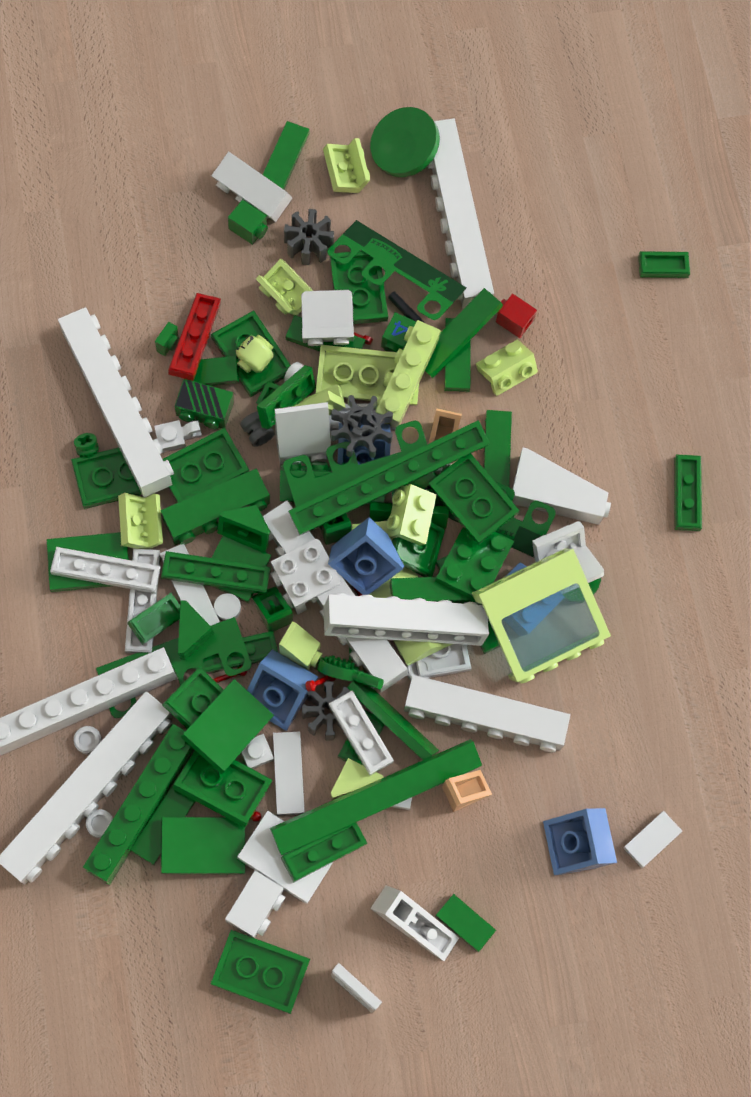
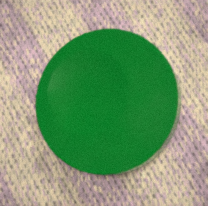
(405, 142)

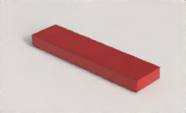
(194, 336)

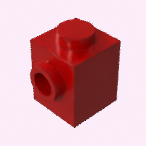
(516, 315)

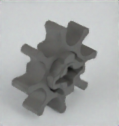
(355, 419)

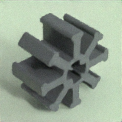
(297, 234)
(318, 711)

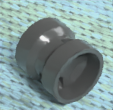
(258, 434)

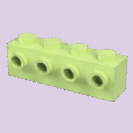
(408, 371)

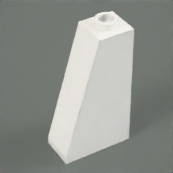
(559, 488)

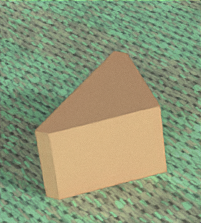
(444, 424)
(466, 789)

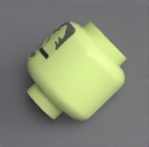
(254, 354)

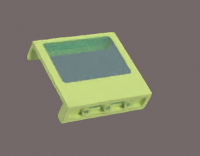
(543, 614)

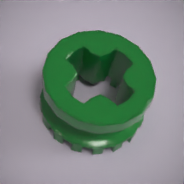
(86, 445)

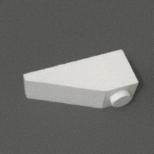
(414, 922)

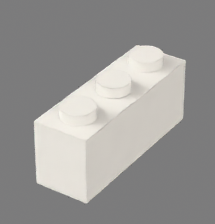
(251, 186)

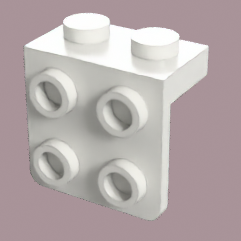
(327, 317)
(569, 537)
(304, 574)

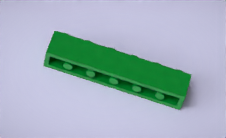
(139, 806)

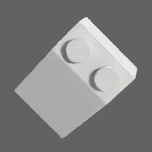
(303, 432)

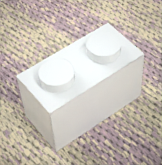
(255, 905)

